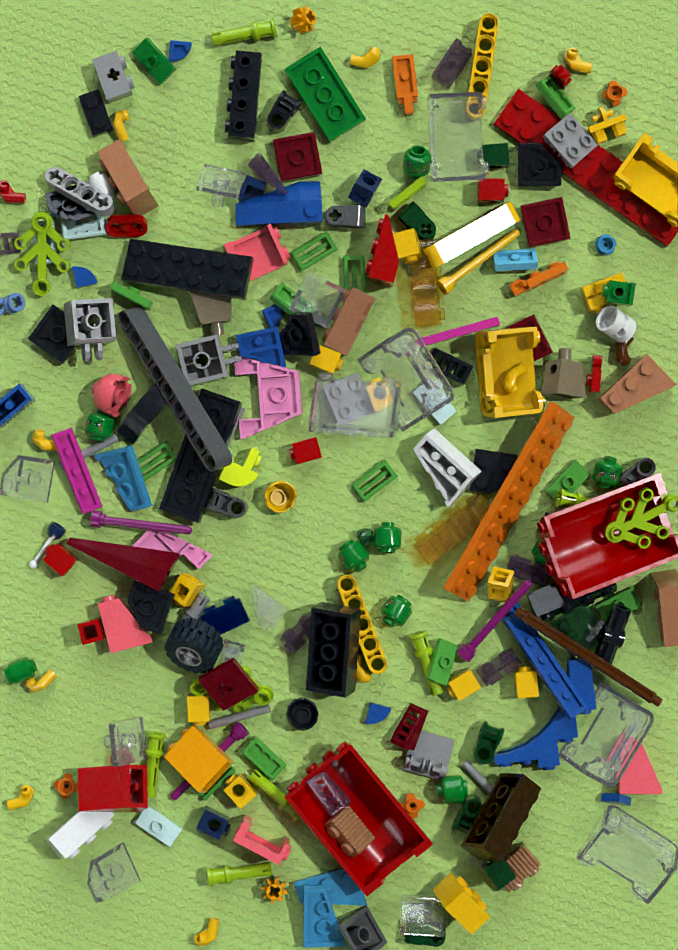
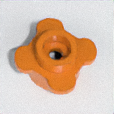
(615, 99)
(60, 785)
(418, 804)

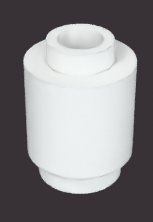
(101, 182)

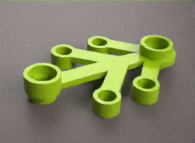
(43, 250)
(640, 519)
(262, 697)

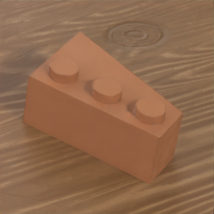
(127, 178)
(348, 321)
(636, 385)
(667, 603)

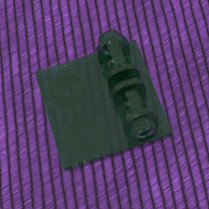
(575, 626)

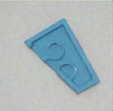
(125, 471)
(339, 886)
(319, 919)

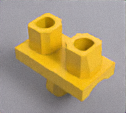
(617, 125)

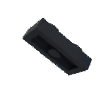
(96, 113)

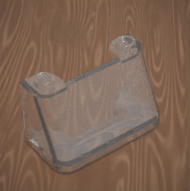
(456, 136)
(410, 362)
(355, 407)
(611, 737)
(631, 852)

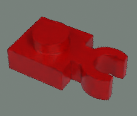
(561, 76)
(594, 378)

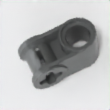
(350, 216)
(634, 473)
(225, 503)

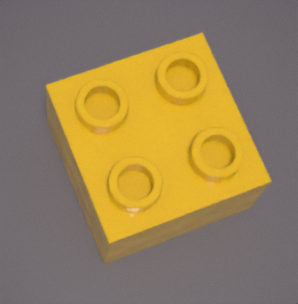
(462, 902)

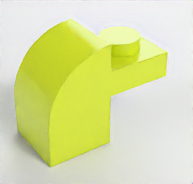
(242, 475)

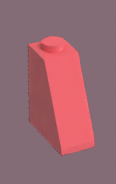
(121, 625)
(639, 776)

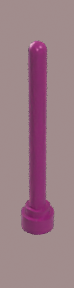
(99, 519)
(468, 650)
(238, 732)

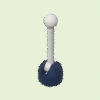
(54, 531)

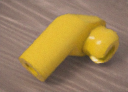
(367, 60)
(575, 63)
(118, 124)
(511, 376)
(42, 442)
(362, 676)
(42, 683)
(209, 934)

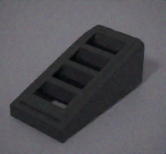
(468, 367)

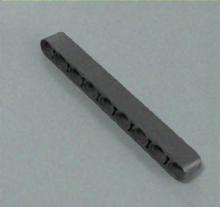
(175, 388)

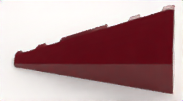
(139, 563)

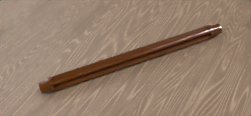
(588, 656)

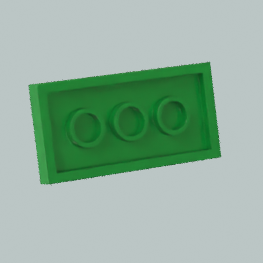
(325, 94)

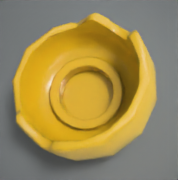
(280, 496)

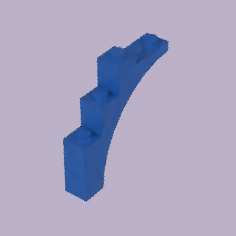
(544, 745)

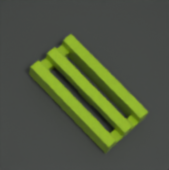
(407, 193)

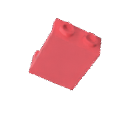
(264, 248)
(259, 845)

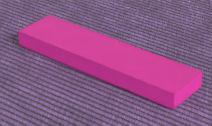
(461, 331)
(77, 470)

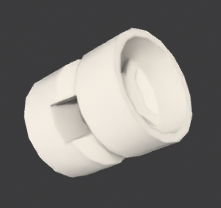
(616, 324)

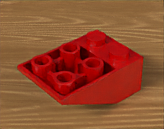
(385, 259)
(112, 789)

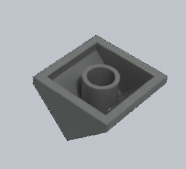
(361, 931)

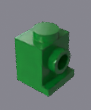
(625, 299)

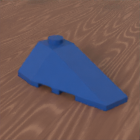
(298, 207)

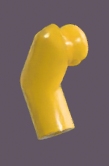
(23, 800)

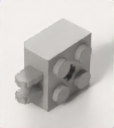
(79, 331)
(210, 348)

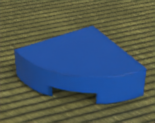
(178, 50)
(83, 277)
(273, 315)
(377, 713)
(616, 798)

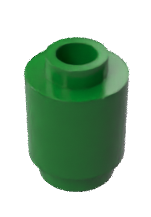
(20, 670)

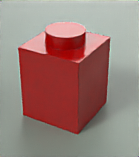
(492, 190)
(305, 451)
(59, 558)
(91, 631)

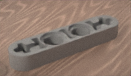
(82, 188)

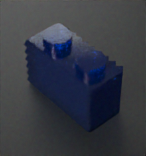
(227, 616)

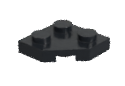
(537, 166)
(67, 209)
(300, 335)
(52, 336)
(494, 468)
(150, 606)

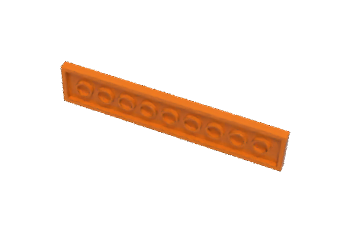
(509, 501)

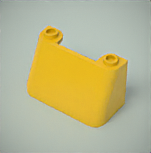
(651, 177)
(495, 355)

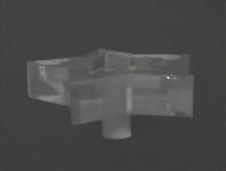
(594, 630)

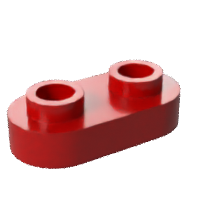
(126, 225)

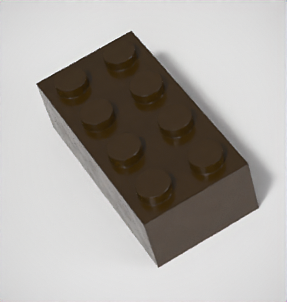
(501, 817)

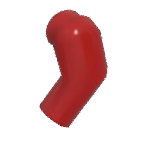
(9, 195)

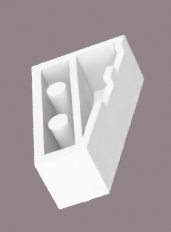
(446, 465)
(77, 831)

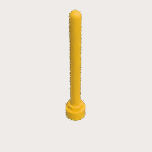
(447, 283)

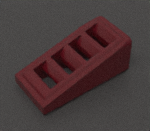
(415, 730)

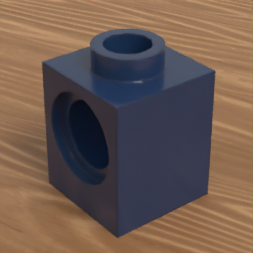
(365, 188)
(210, 814)

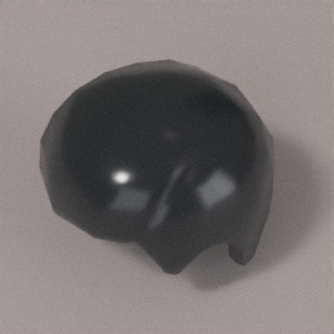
(302, 714)

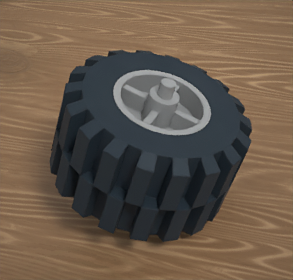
(194, 645)

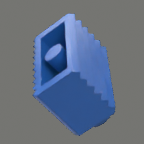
(14, 403)

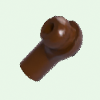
(621, 352)

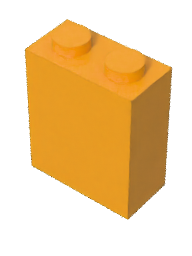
(198, 758)

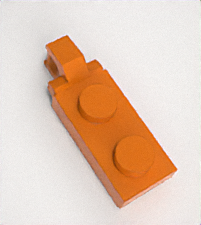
(405, 81)
(537, 279)

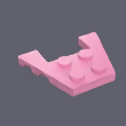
(278, 395)
(168, 542)

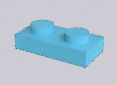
(515, 260)

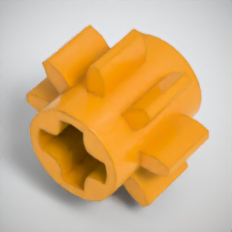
(303, 20)
(272, 895)

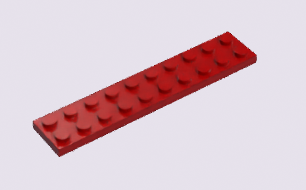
(528, 122)

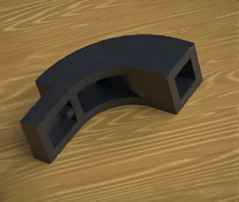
(142, 415)

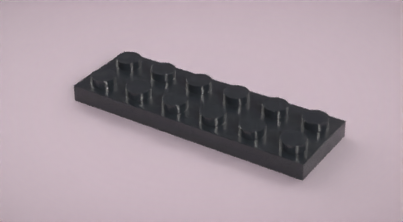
(187, 269)
(190, 480)

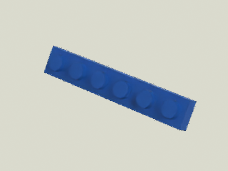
(545, 665)

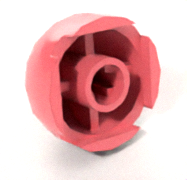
(111, 394)

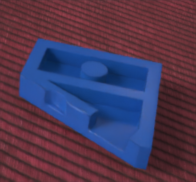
(262, 346)

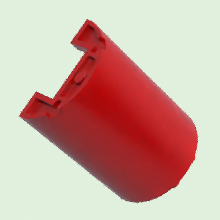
(582, 555)
(394, 829)

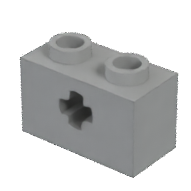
(105, 66)

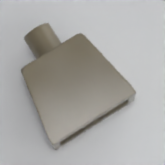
(213, 311)
(564, 377)

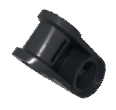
(284, 108)

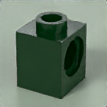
(496, 155)
(499, 873)

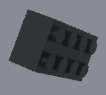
(333, 649)

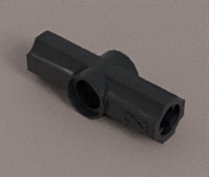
(613, 632)

